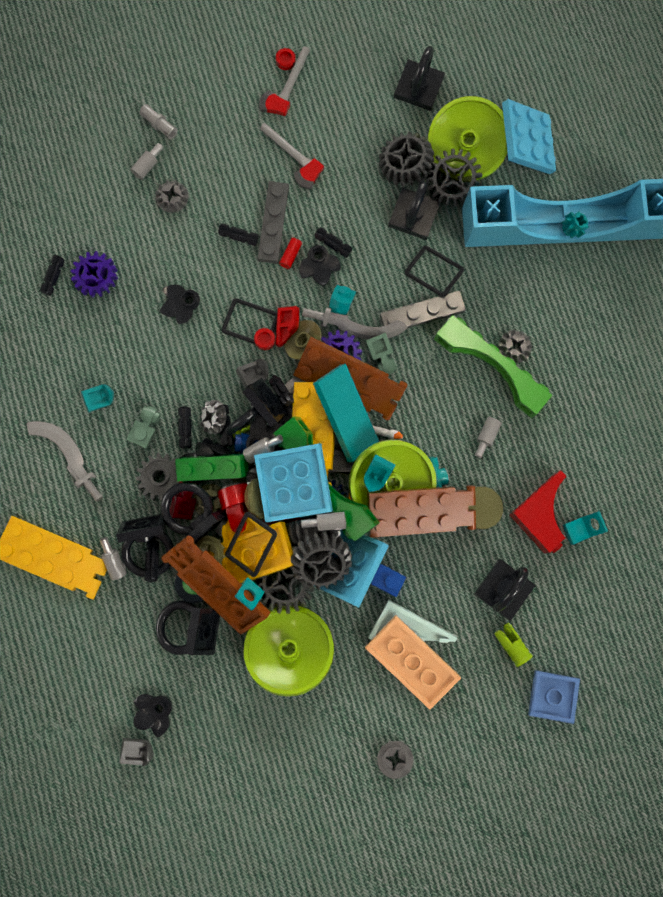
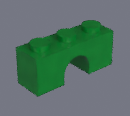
(211, 467)

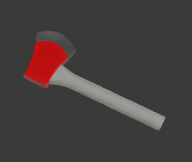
(279, 104)
(310, 168)

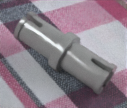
(158, 121)

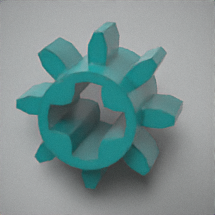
(575, 224)

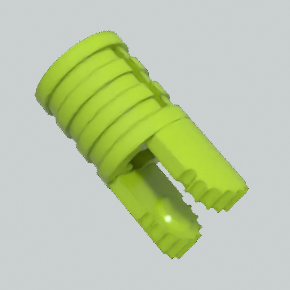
(515, 647)

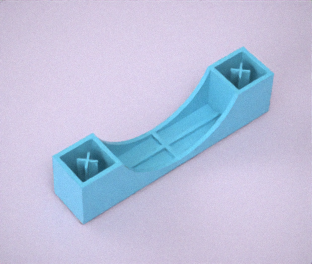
(507, 217)

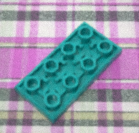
(345, 412)

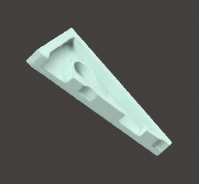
(423, 628)

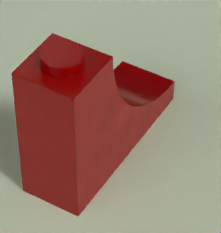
(537, 516)

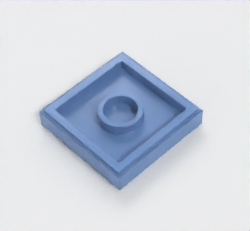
(554, 697)

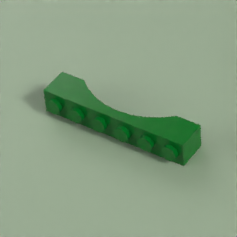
(358, 516)

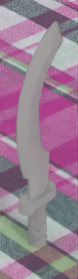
(354, 328)
(70, 451)

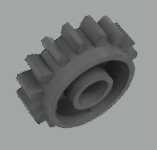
(149, 474)

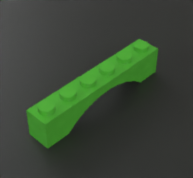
(527, 393)

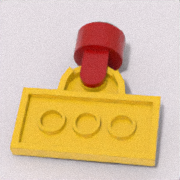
(251, 539)

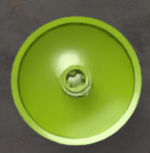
(476, 128)
(411, 469)
(289, 652)

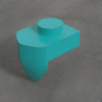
(341, 299)
(97, 397)
(377, 473)

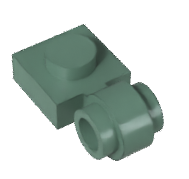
(380, 348)
(142, 433)

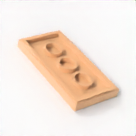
(413, 662)

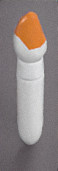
(392, 434)

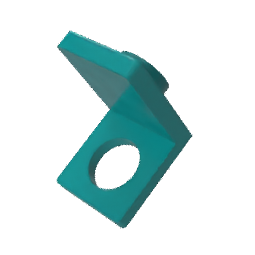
(581, 528)
(254, 589)

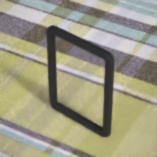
(461, 270)
(249, 305)
(266, 551)

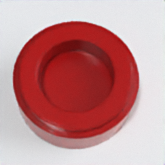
(285, 59)
(264, 339)

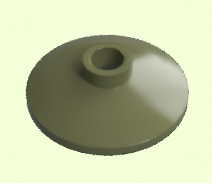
(297, 342)

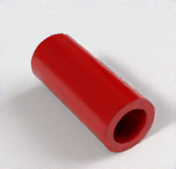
(290, 253)

